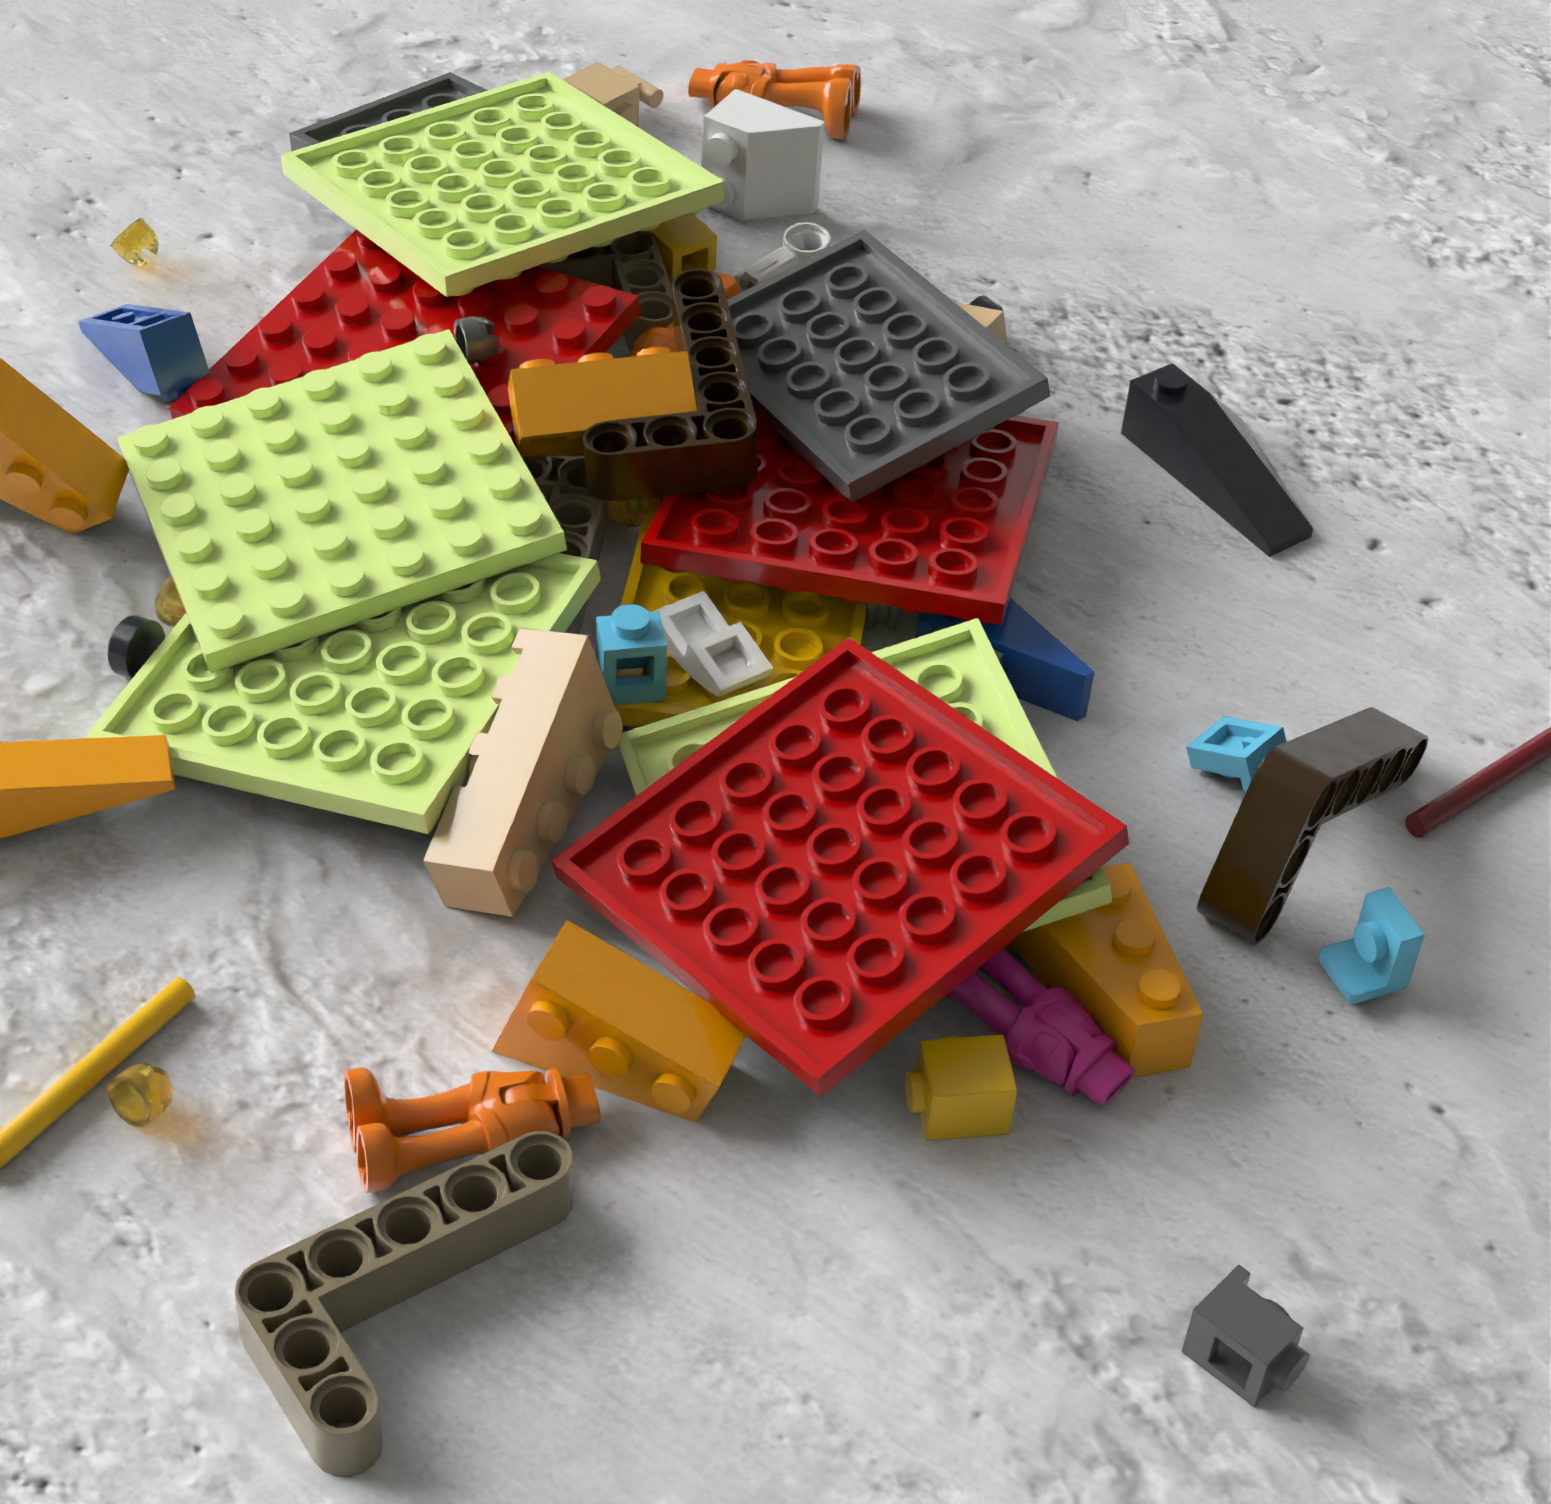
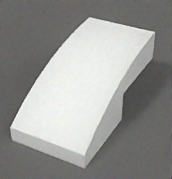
(710, 649)

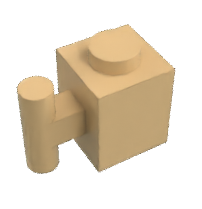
(616, 89)

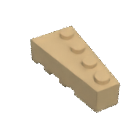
(524, 774)

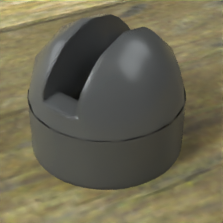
(476, 338)

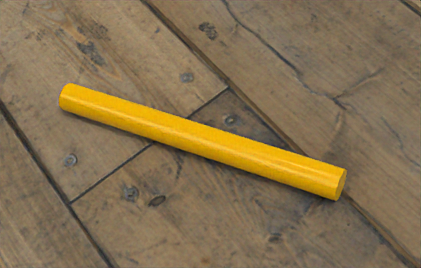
(93, 1068)

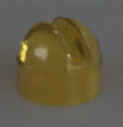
(134, 240)
(140, 1093)

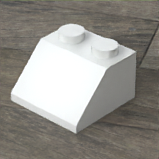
(763, 156)

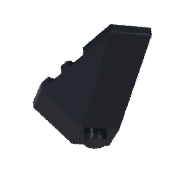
(1212, 457)

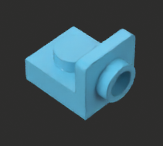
(1234, 747)
(1379, 954)

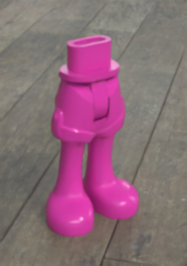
(1050, 1031)

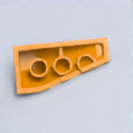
(76, 777)

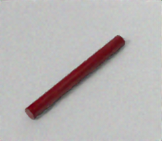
(1479, 785)

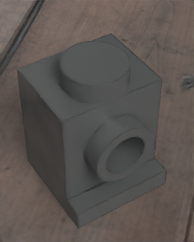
(1245, 1339)

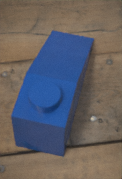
(150, 347)
(1033, 661)

